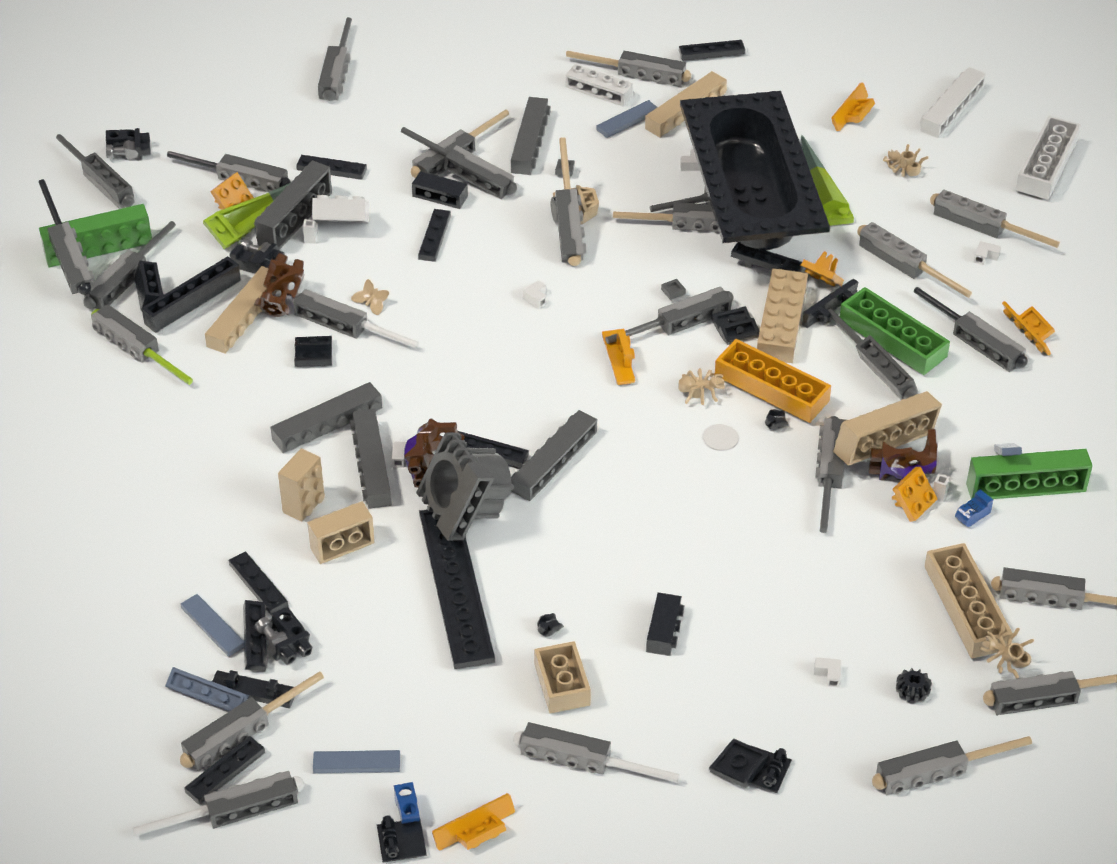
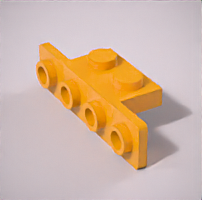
(853, 108)
(1033, 324)
(620, 356)
(476, 825)

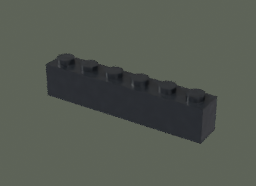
(191, 294)

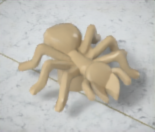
(905, 160)
(696, 385)
(1012, 653)

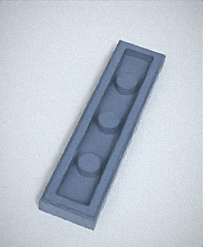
(625, 119)
(1008, 449)
(212, 625)
(204, 689)
(356, 761)

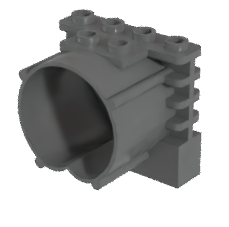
(464, 485)

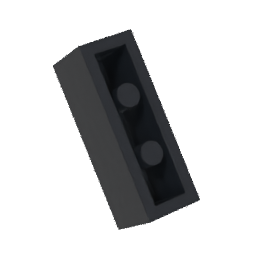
(439, 190)
(147, 282)
(665, 624)

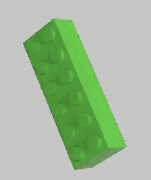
(104, 232)
(895, 330)
(1030, 474)

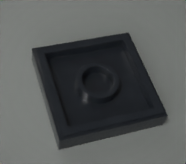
(739, 763)

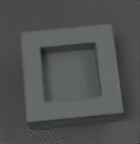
(558, 170)
(673, 289)

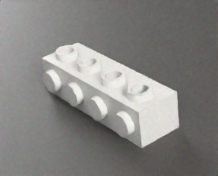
(599, 85)

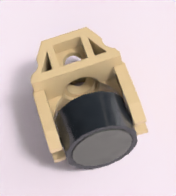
(588, 206)

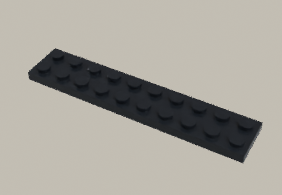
(457, 597)

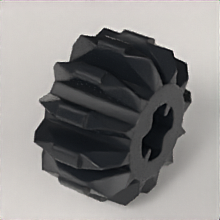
(913, 685)

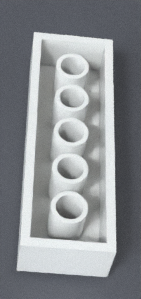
(1048, 157)

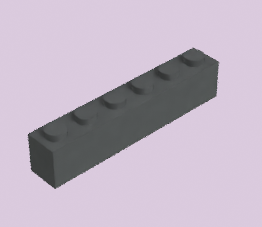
(530, 136)
(324, 417)
(554, 455)
(371, 457)

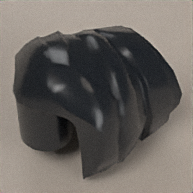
(776, 419)
(548, 624)

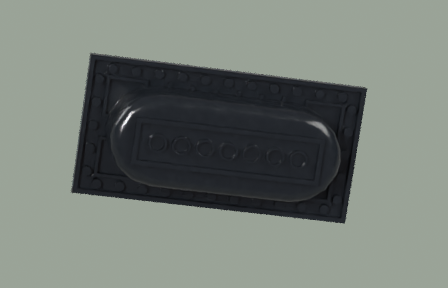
(754, 169)

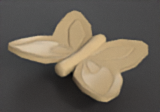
(371, 296)

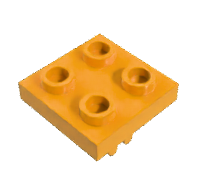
(231, 192)
(824, 268)
(914, 494)

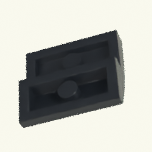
(735, 324)
(313, 351)

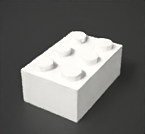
(340, 209)

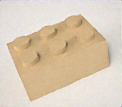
(301, 485)
(341, 532)
(562, 677)

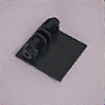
(773, 772)
(400, 840)

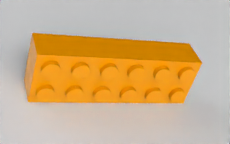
(773, 380)

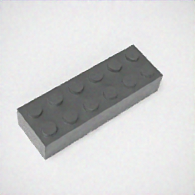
(293, 205)

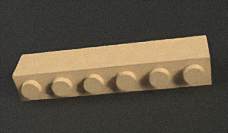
(670, 115)
(238, 314)

